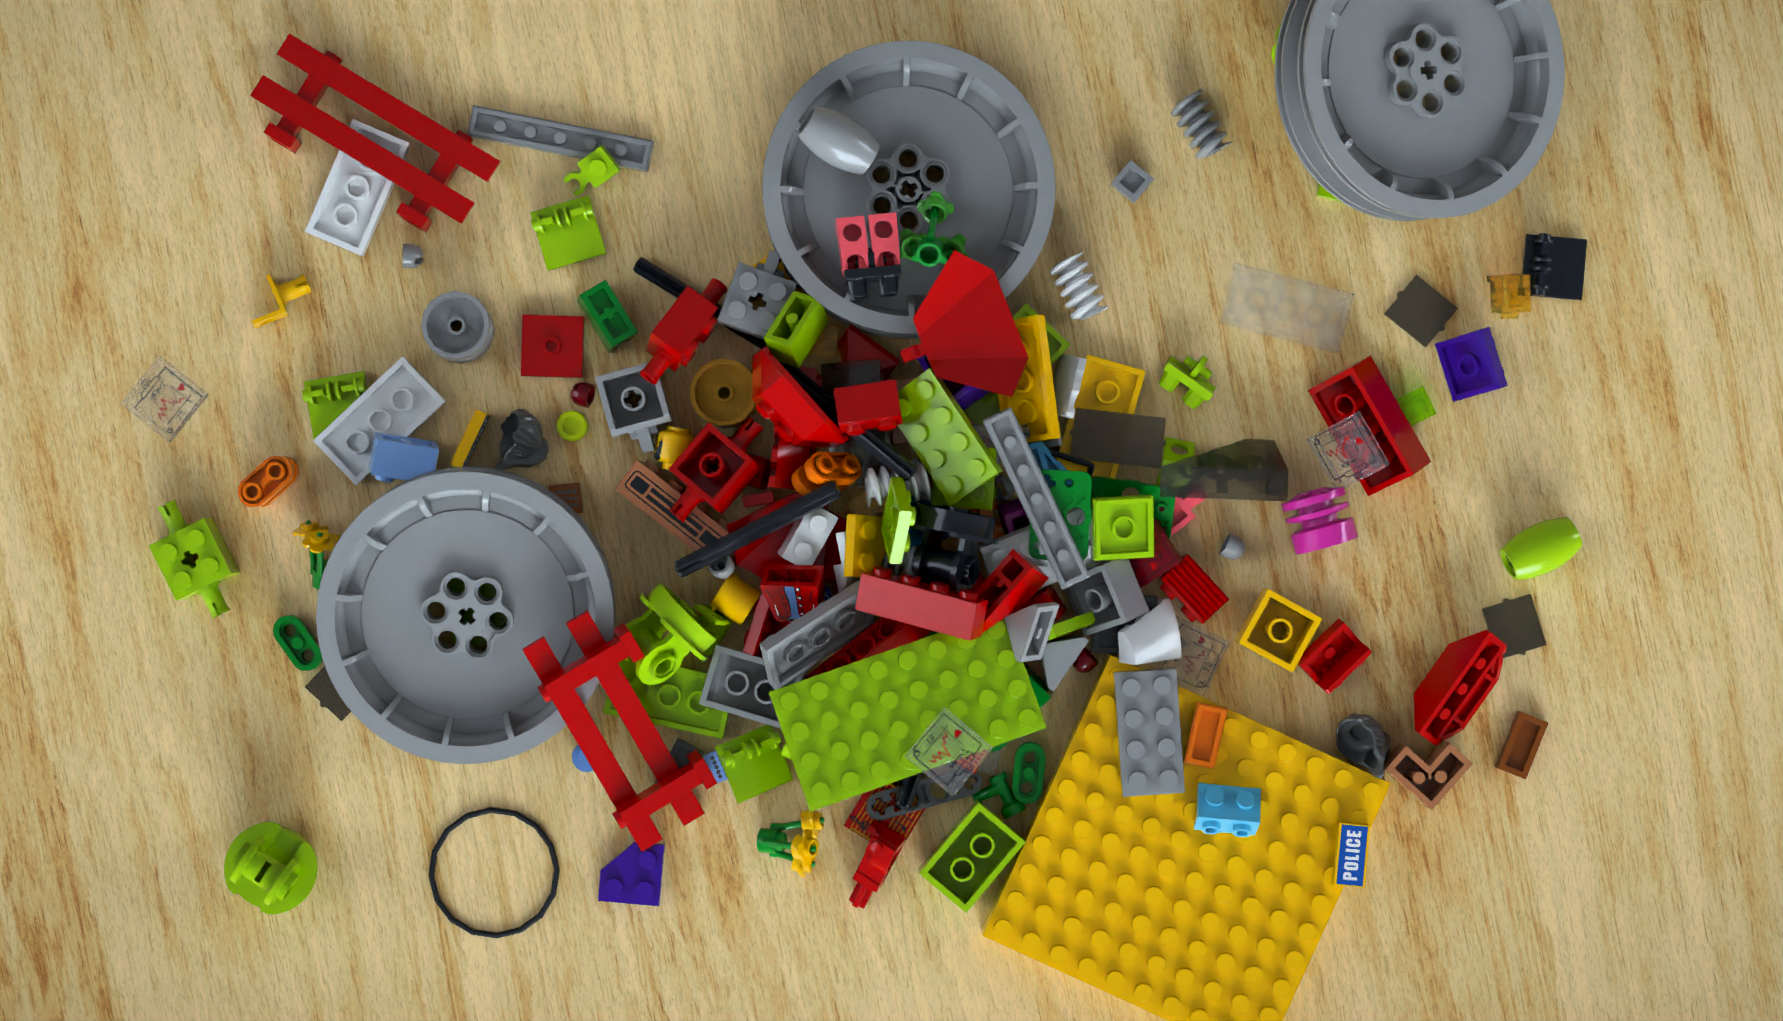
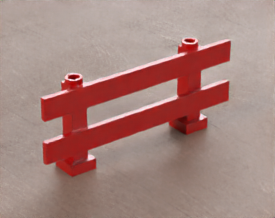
(301, 112)
(602, 661)

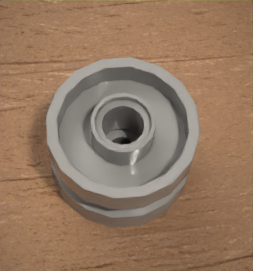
(476, 329)

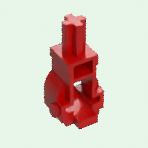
(876, 862)

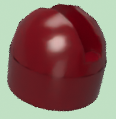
(583, 394)
(1085, 661)

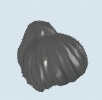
(521, 441)
(1363, 742)

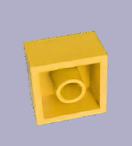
(1278, 629)

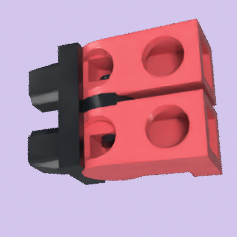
(872, 264)

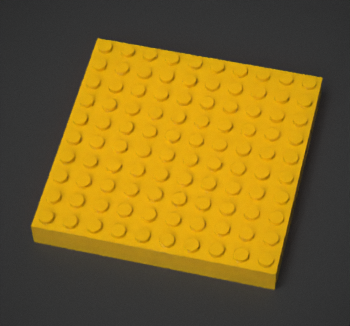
(1173, 913)

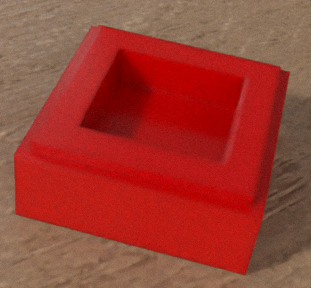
(758, 499)

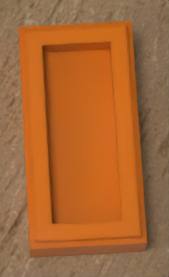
(1205, 735)

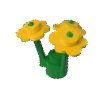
(317, 540)

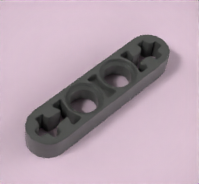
(924, 798)

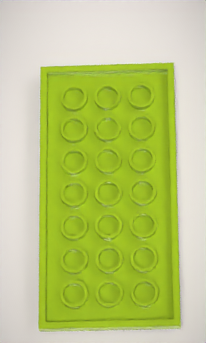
(861, 719)

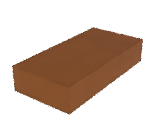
(1521, 744)

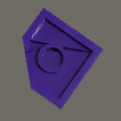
(633, 876)

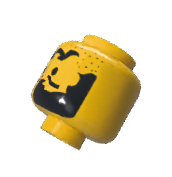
(671, 444)

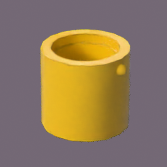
(735, 599)

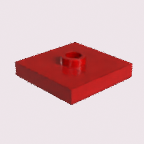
(552, 346)

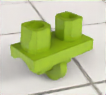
(1198, 387)

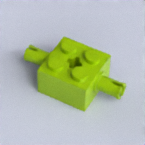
(176, 550)

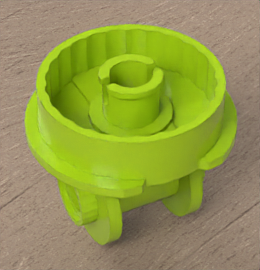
(686, 635)
(271, 867)

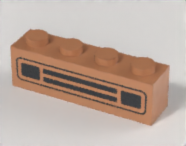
(655, 496)

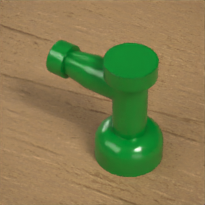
(1000, 786)

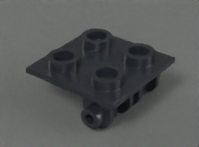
(1555, 266)

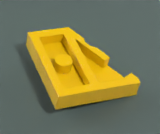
(863, 544)

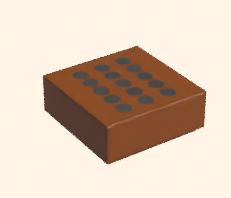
(570, 494)

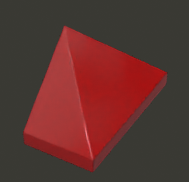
(857, 346)

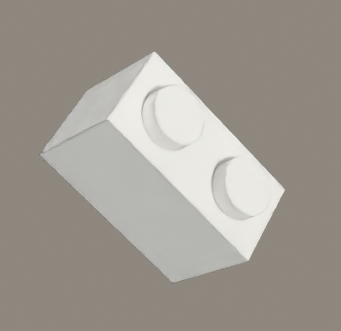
(807, 537)

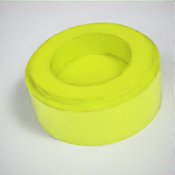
(572, 425)

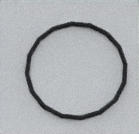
(486, 933)

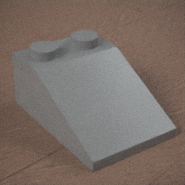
(740, 686)

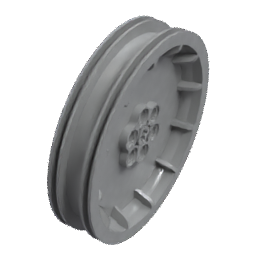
(951, 118)
(1387, 149)
(388, 646)

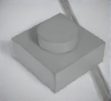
(1132, 181)

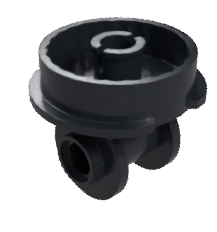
(959, 567)

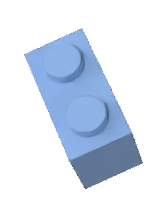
(401, 457)

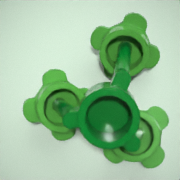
(926, 247)

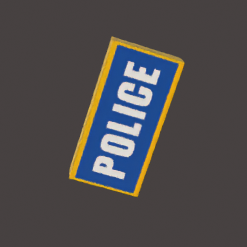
(470, 438)
(1351, 854)

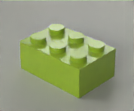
(971, 855)

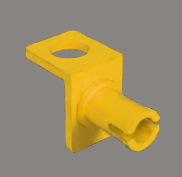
(283, 294)

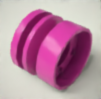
(1319, 520)

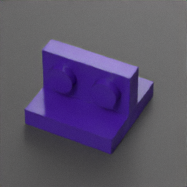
(1471, 364)

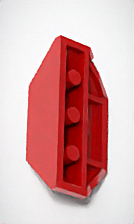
(790, 406)
(1457, 685)

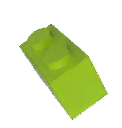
(796, 329)

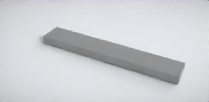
(558, 137)
(1036, 498)

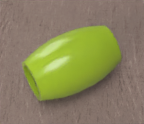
(1541, 548)

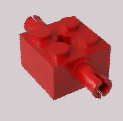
(681, 329)
(725, 484)

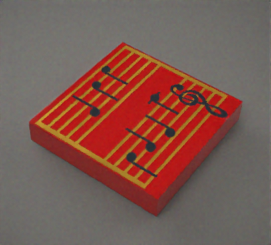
(860, 821)

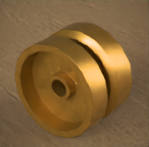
(706, 389)

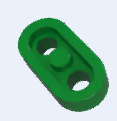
(296, 645)
(1028, 772)

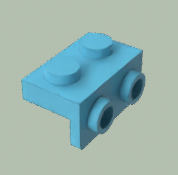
(1227, 809)

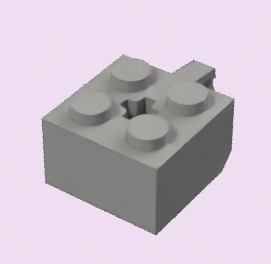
(747, 285)
(624, 417)

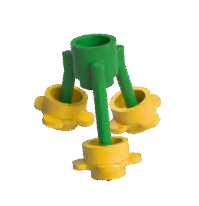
(803, 847)

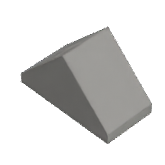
(1030, 630)

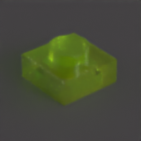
(1416, 406)

